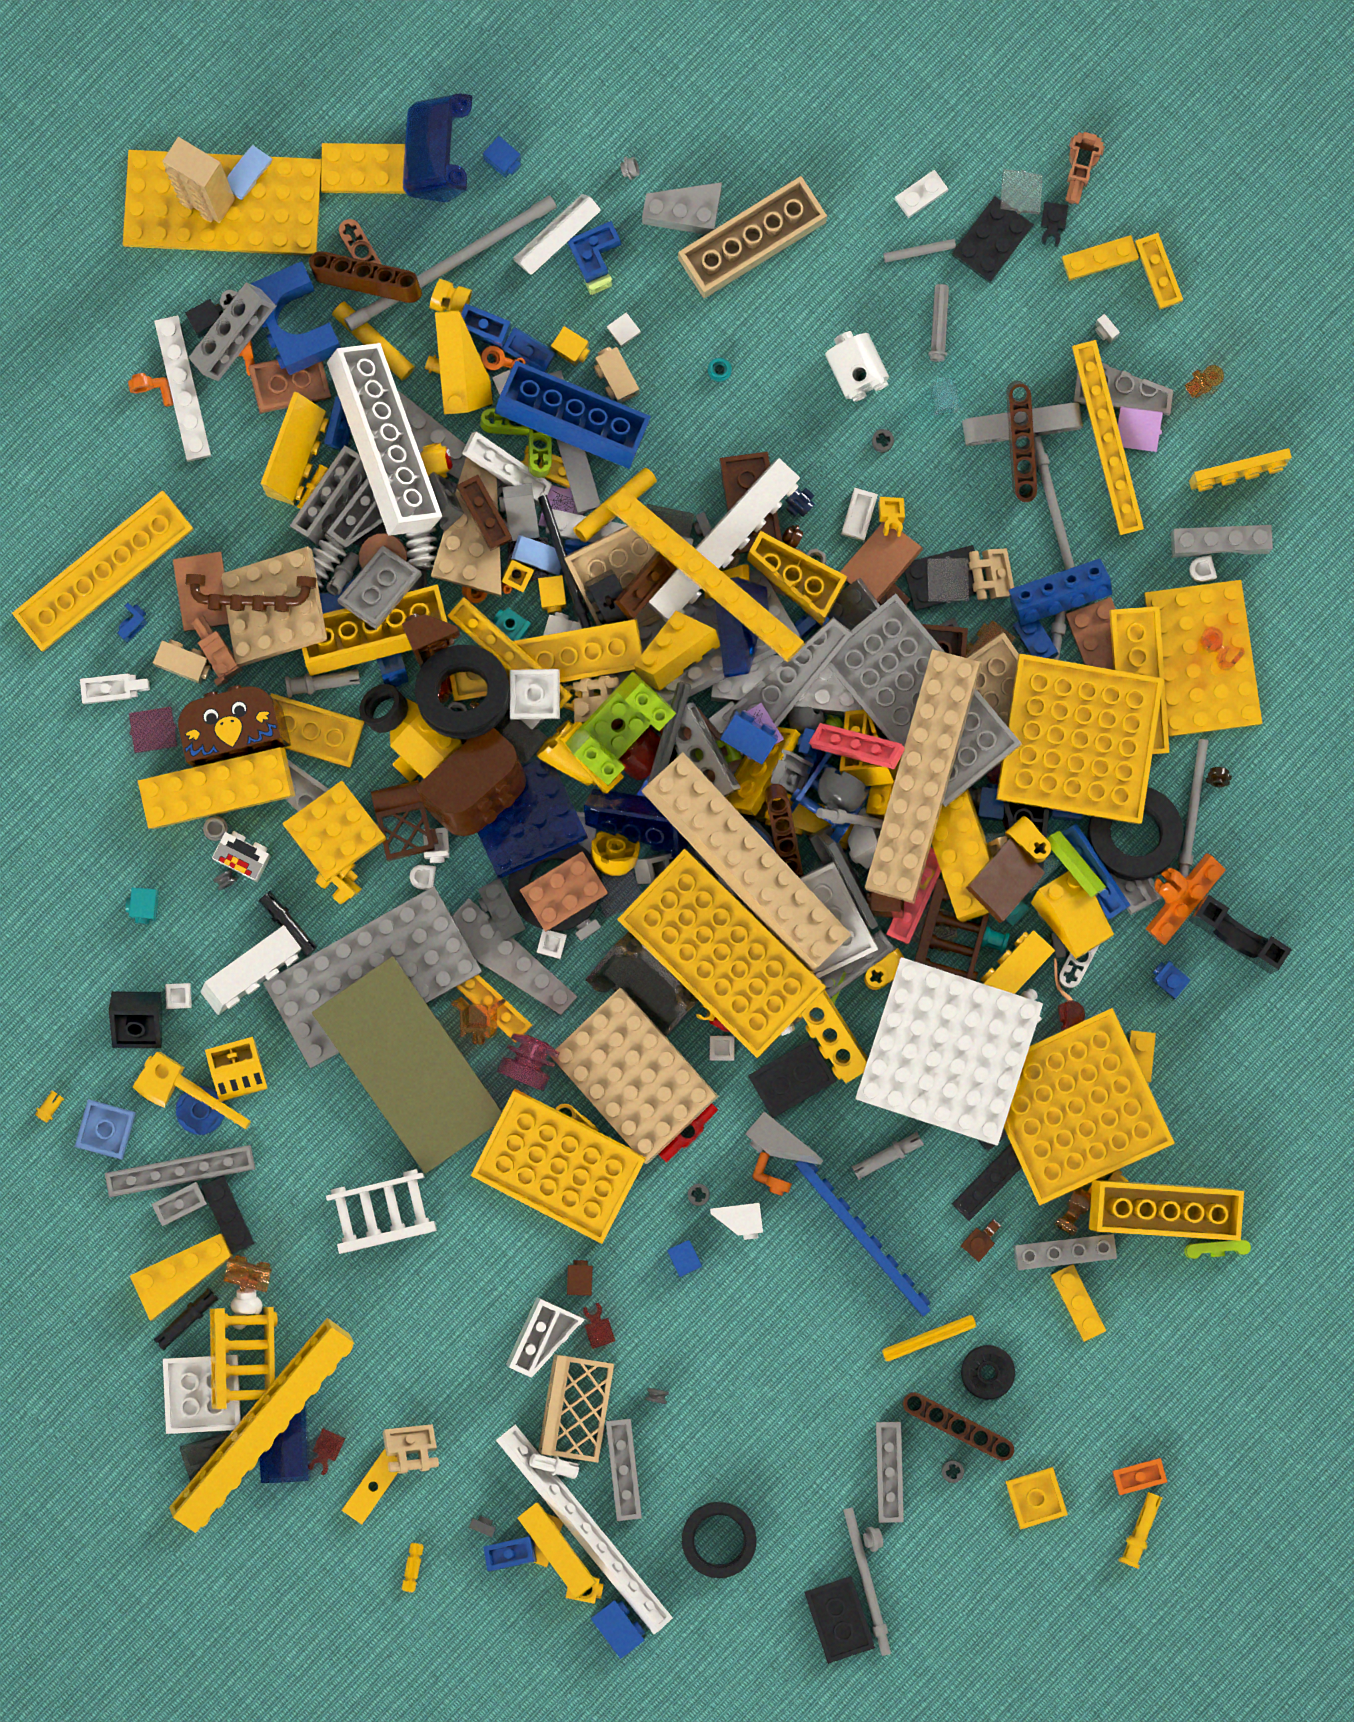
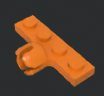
(1182, 896)

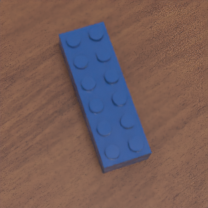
(572, 414)

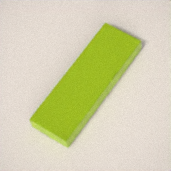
(1075, 864)

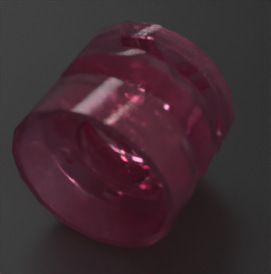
(528, 1061)

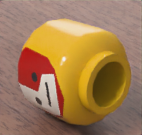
(436, 459)

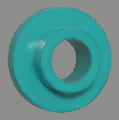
(722, 363)

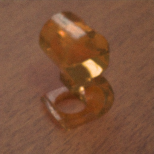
(1212, 642)
(1077, 1204)

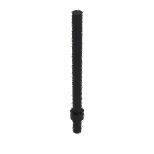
(580, 609)

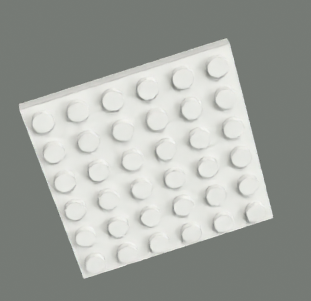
(949, 1051)

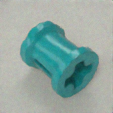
(995, 940)

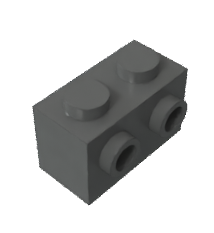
(503, 913)

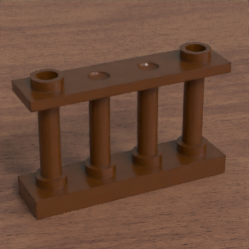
(930, 940)

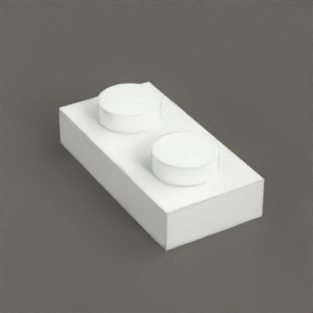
(921, 194)

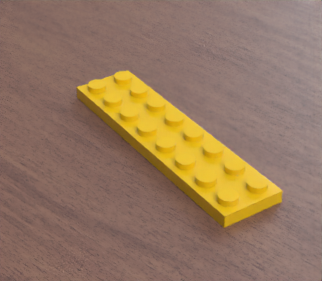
(103, 571)
(575, 653)

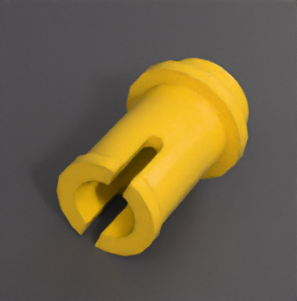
(433, 364)
(48, 1108)

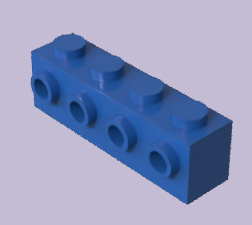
(1060, 592)

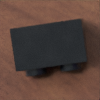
(135, 1019)

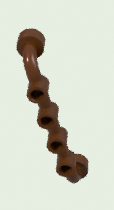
(258, 602)

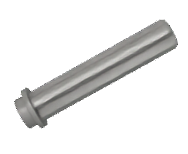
(939, 323)

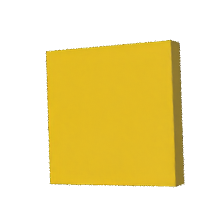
(1036, 1498)

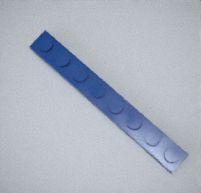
(871, 1243)

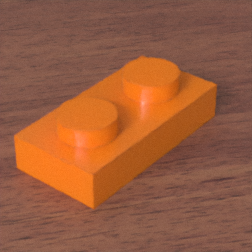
(1139, 1476)

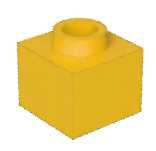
(518, 583)

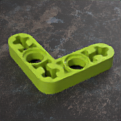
(533, 435)

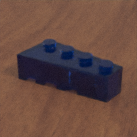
(633, 818)

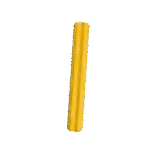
(929, 1338)

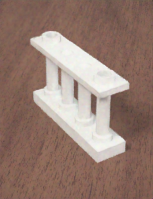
(374, 1235)

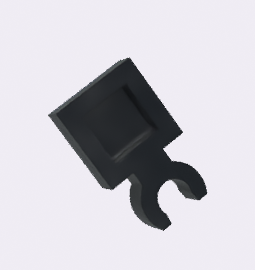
(1053, 219)

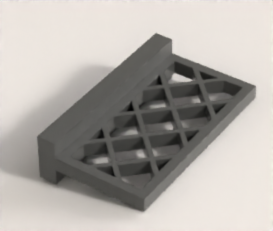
(830, 851)

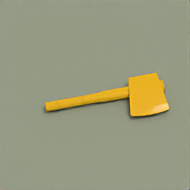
(164, 1074)

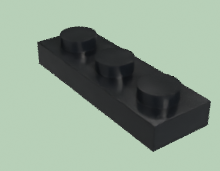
(228, 1214)

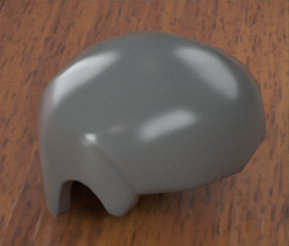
(804, 718)

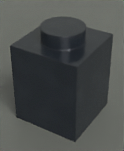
(203, 317)

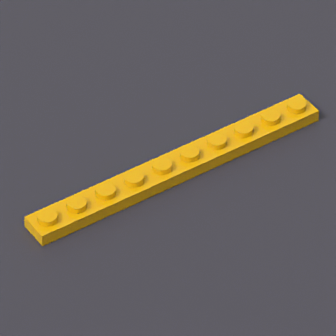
(705, 575)

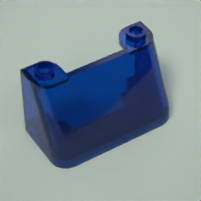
(428, 147)

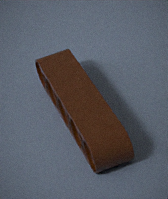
(365, 277)
(1021, 429)
(785, 829)
(966, 1435)

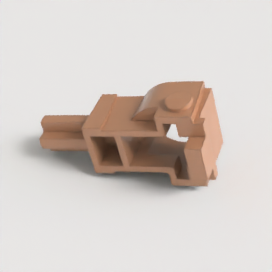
(1078, 173)
(216, 651)

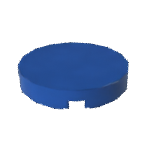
(196, 1115)

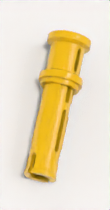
(1137, 1541)

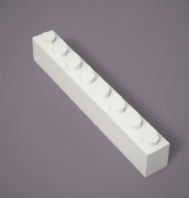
(729, 535)

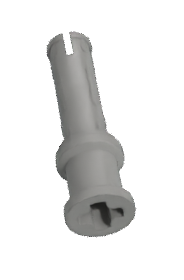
(309, 684)

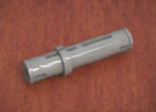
(888, 1155)

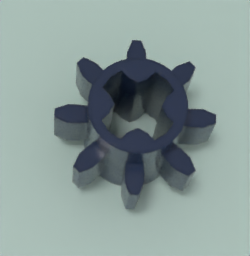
(800, 502)

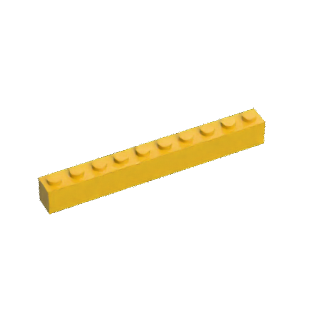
(261, 1425)

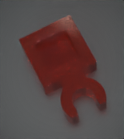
(598, 1330)
(328, 1447)

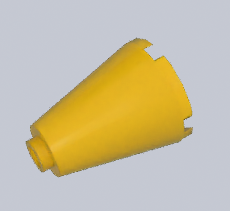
(559, 756)

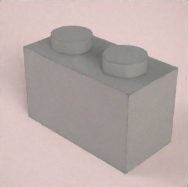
(520, 511)

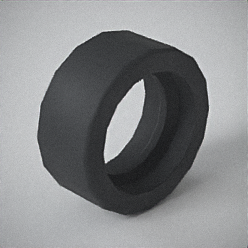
(375, 697)

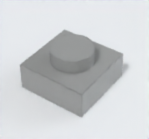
(587, 928)

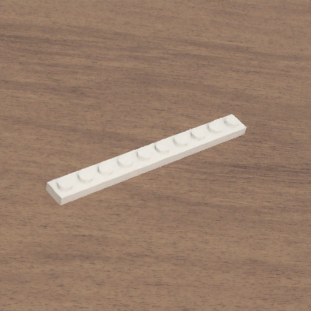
(586, 1532)

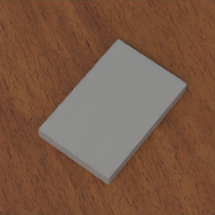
(379, 587)

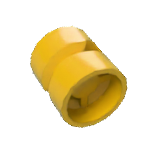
(445, 289)

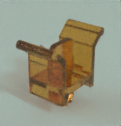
(477, 1019)

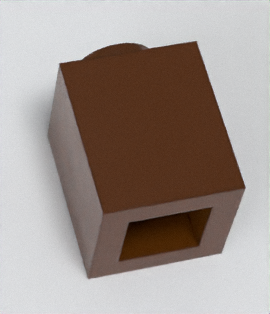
(579, 1278)

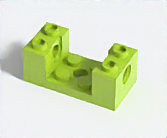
(600, 745)

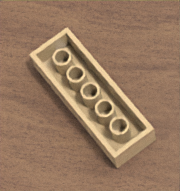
(198, 180)
(752, 237)

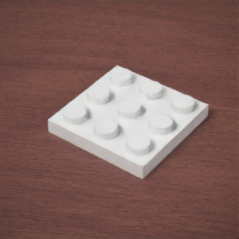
(189, 1396)

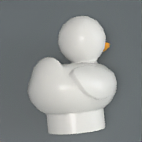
(246, 1304)

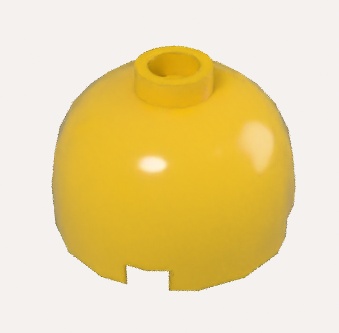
(614, 854)

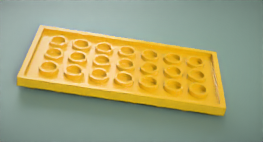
(273, 218)
(721, 953)

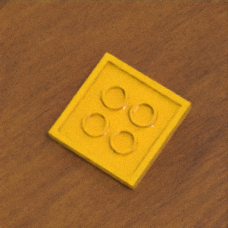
(334, 831)

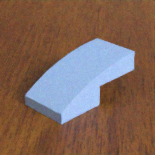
(247, 171)
(536, 555)

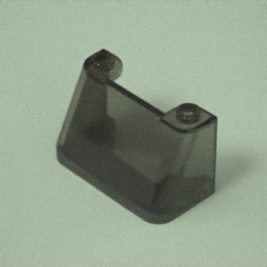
(645, 981)

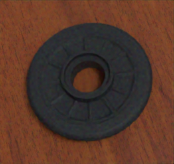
(972, 1368)

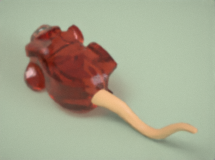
(1070, 1011)

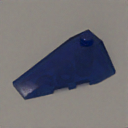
(736, 640)
(289, 1454)

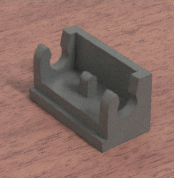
(446, 500)

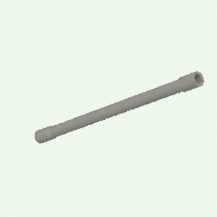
(534, 212)

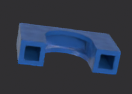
(295, 350)

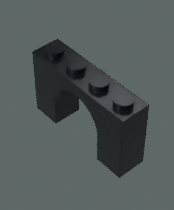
(1262, 951)

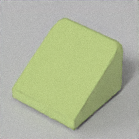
(599, 284)

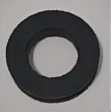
(466, 723)
(1153, 863)
(523, 876)

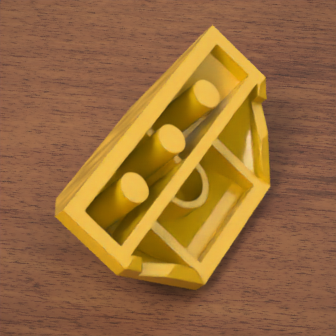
(420, 744)

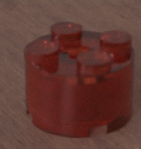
(641, 755)

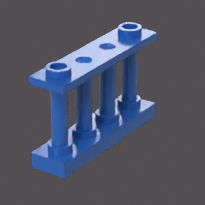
(800, 798)

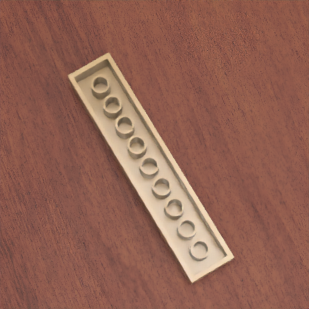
(923, 776)
(746, 862)

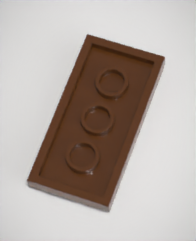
(737, 477)

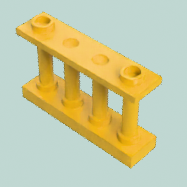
(220, 1346)

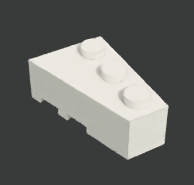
(541, 1336)

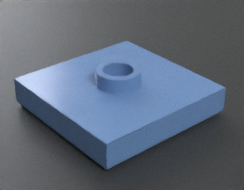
(105, 1129)

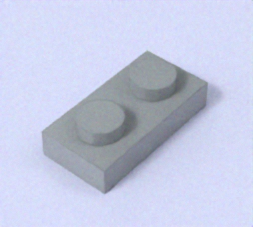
(179, 1204)

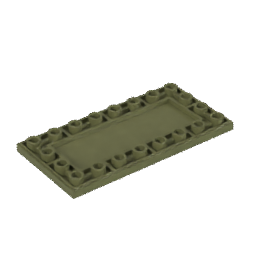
(408, 1064)

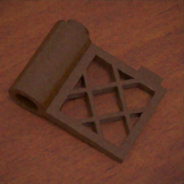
(397, 801)

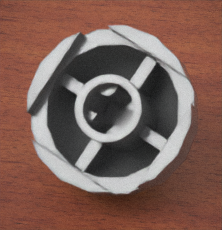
(841, 791)

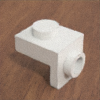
(441, 850)

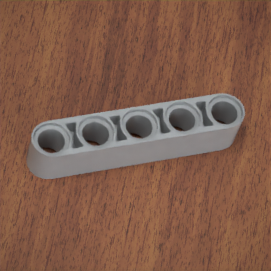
(1045, 422)

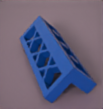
(1111, 898)

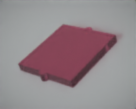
(153, 729)

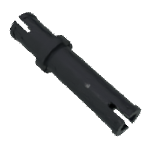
(282, 917)
(183, 1321)

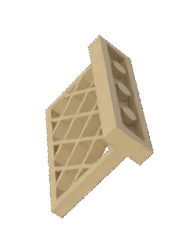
(554, 1407)

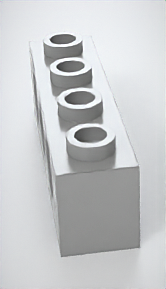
(232, 331)
(330, 496)
(713, 757)
(1065, 1252)

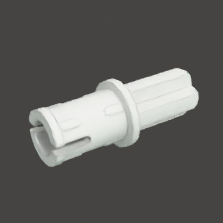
(554, 1465)

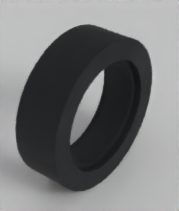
(722, 1570)

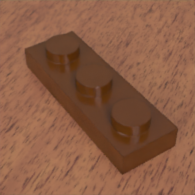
(484, 512)
(645, 585)

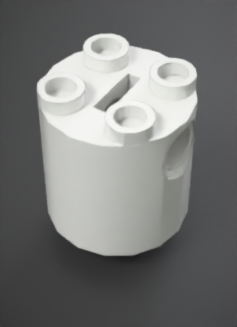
(851, 358)

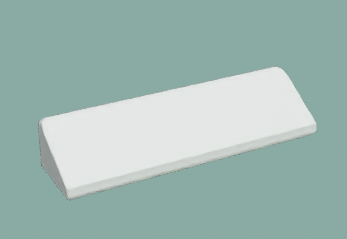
(557, 234)

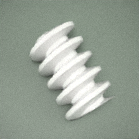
(421, 548)
(326, 556)

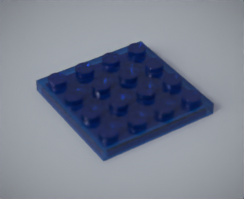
(534, 825)

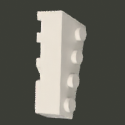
(250, 970)

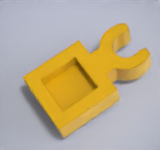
(892, 513)

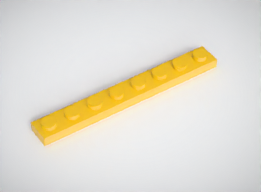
(1107, 437)

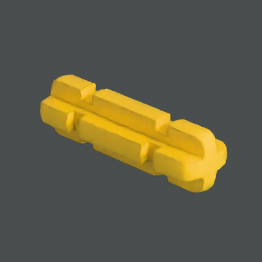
(412, 1567)

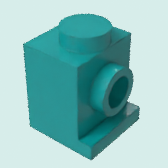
(520, 628)

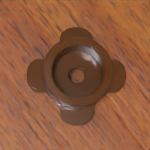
(792, 536)

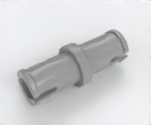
(343, 573)

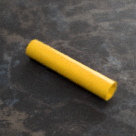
(368, 335)
(602, 515)

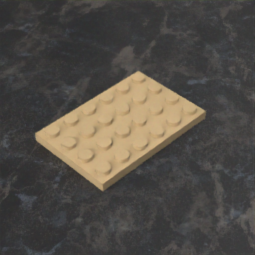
(634, 1075)

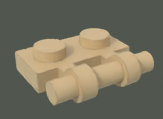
(997, 572)
(588, 704)
(409, 1441)

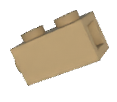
(616, 374)
(182, 662)

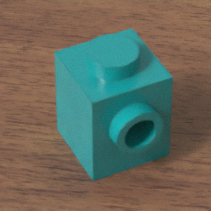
(142, 905)

